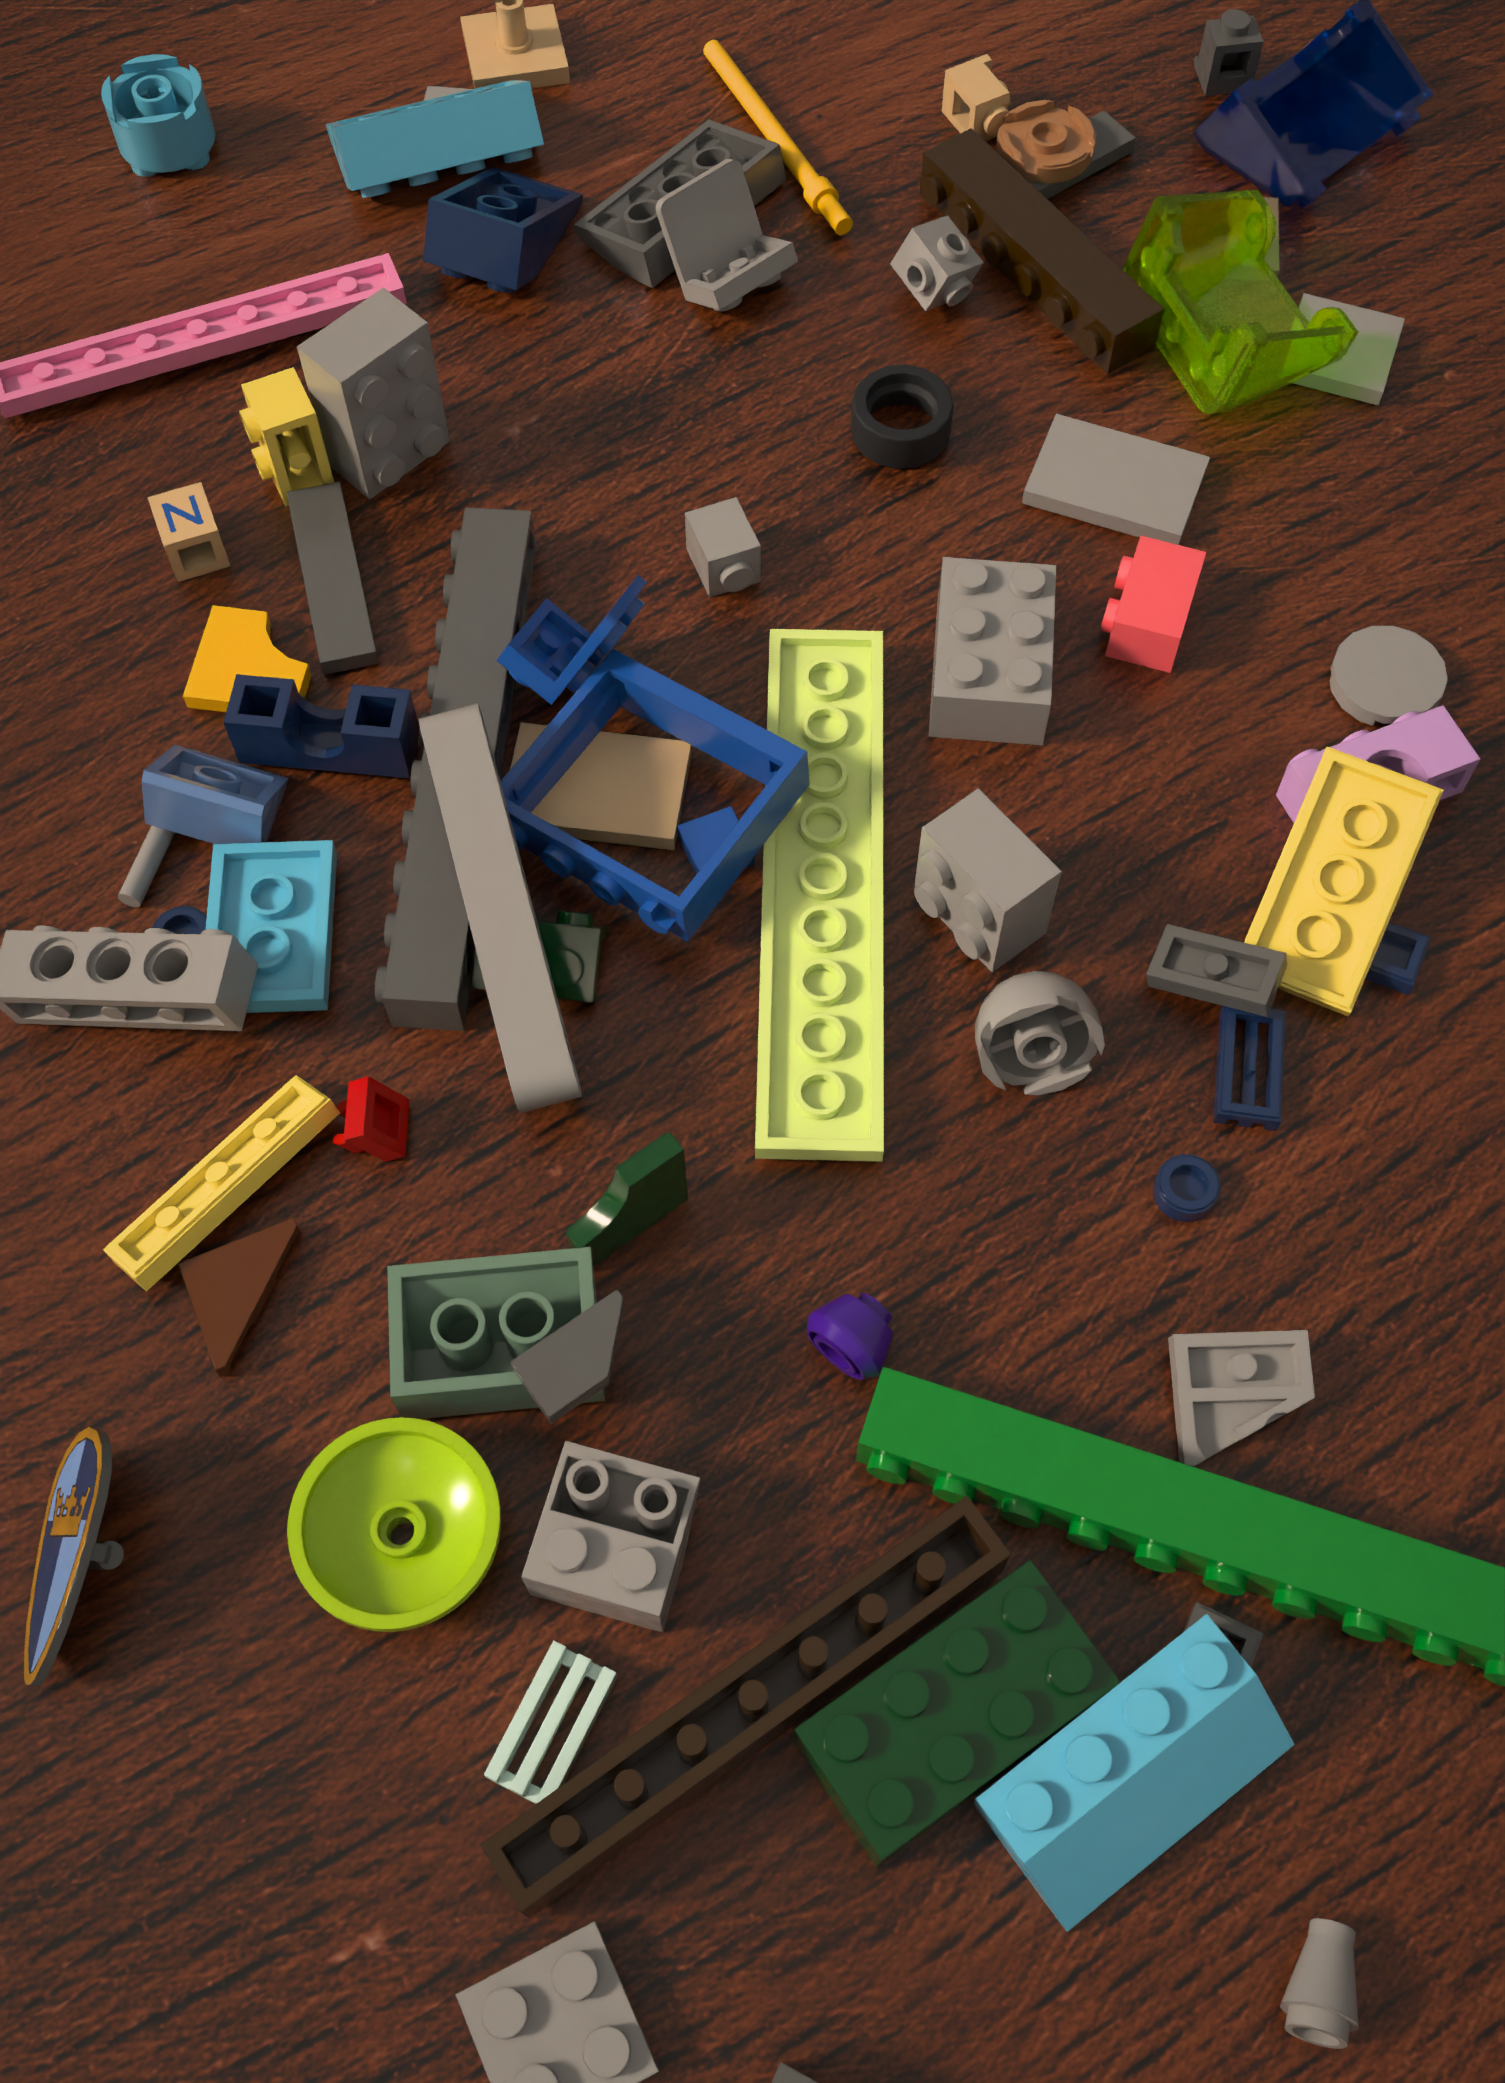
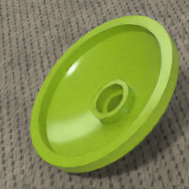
(366, 1488)

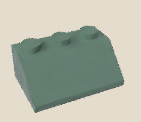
(469, 1317)

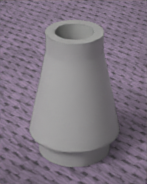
(1323, 1987)

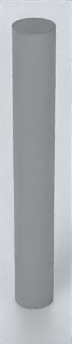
(145, 866)

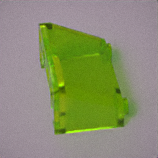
(1225, 312)

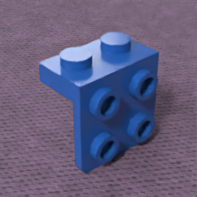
(558, 652)

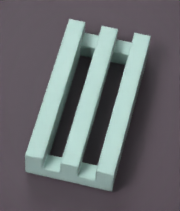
(579, 1668)

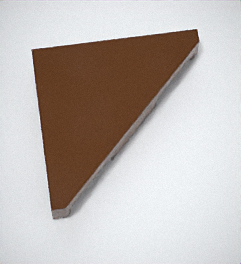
(234, 1285)

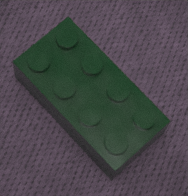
(953, 1712)

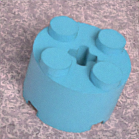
(159, 115)

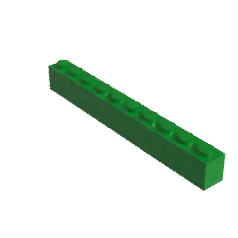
(1188, 1520)

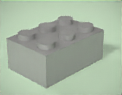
(375, 392)
(993, 651)

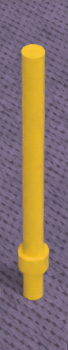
(817, 189)

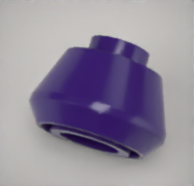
(852, 1334)

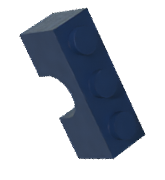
(280, 728)

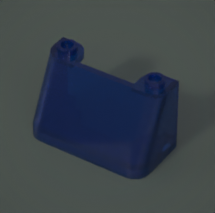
(1317, 109)

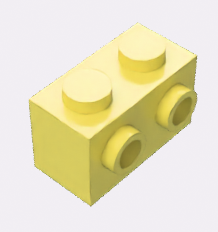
(287, 433)

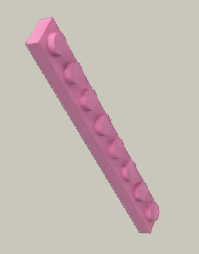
(191, 336)

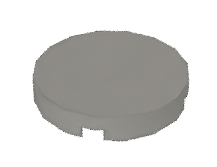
(1386, 674)

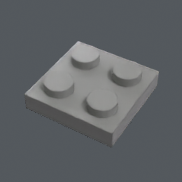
(558, 2018)

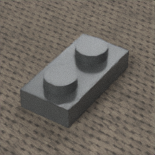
(1217, 970)

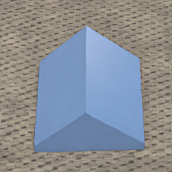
(210, 797)

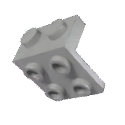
(719, 240)

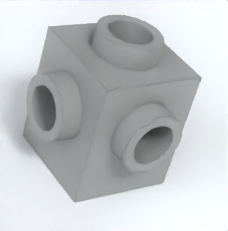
(937, 263)

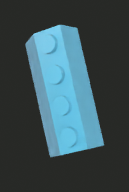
(436, 135)
(1135, 1772)

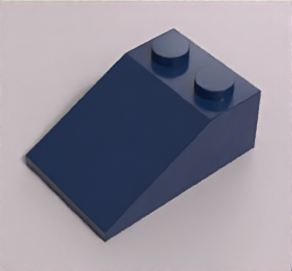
(497, 228)

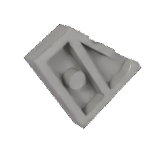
(1235, 1386)

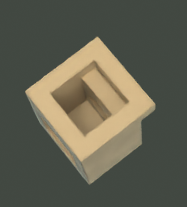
(975, 98)

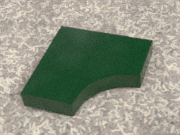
(639, 1196)

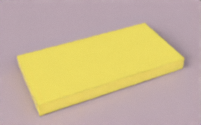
(1342, 876)

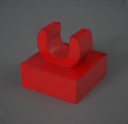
(374, 1120)

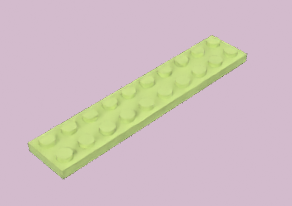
(824, 907)

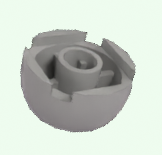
(1037, 1033)

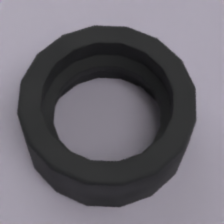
(901, 386)

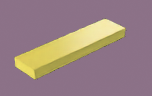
(221, 1182)

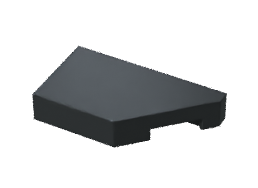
(573, 1359)

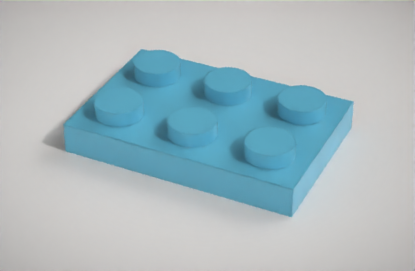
(282, 913)

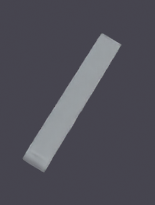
(499, 909)

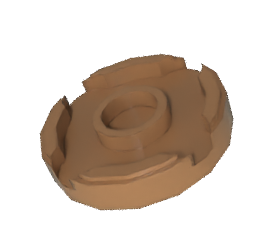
(1046, 141)

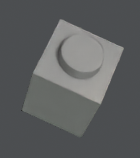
(723, 547)

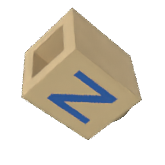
(188, 531)

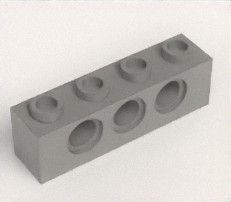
(126, 978)

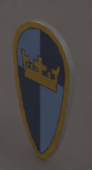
(68, 1548)

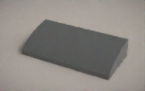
(626, 223)

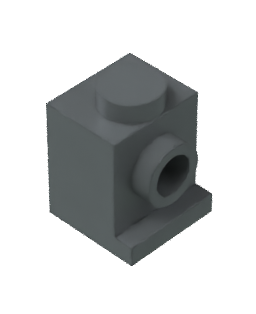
(1228, 43)

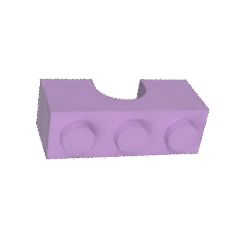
(1415, 745)

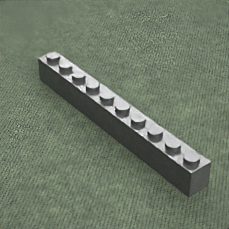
(430, 932)

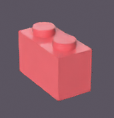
(1154, 603)

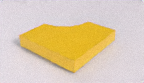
(232, 645)

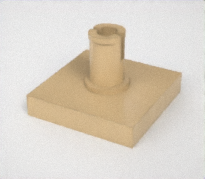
(515, 45)

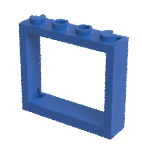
(690, 717)

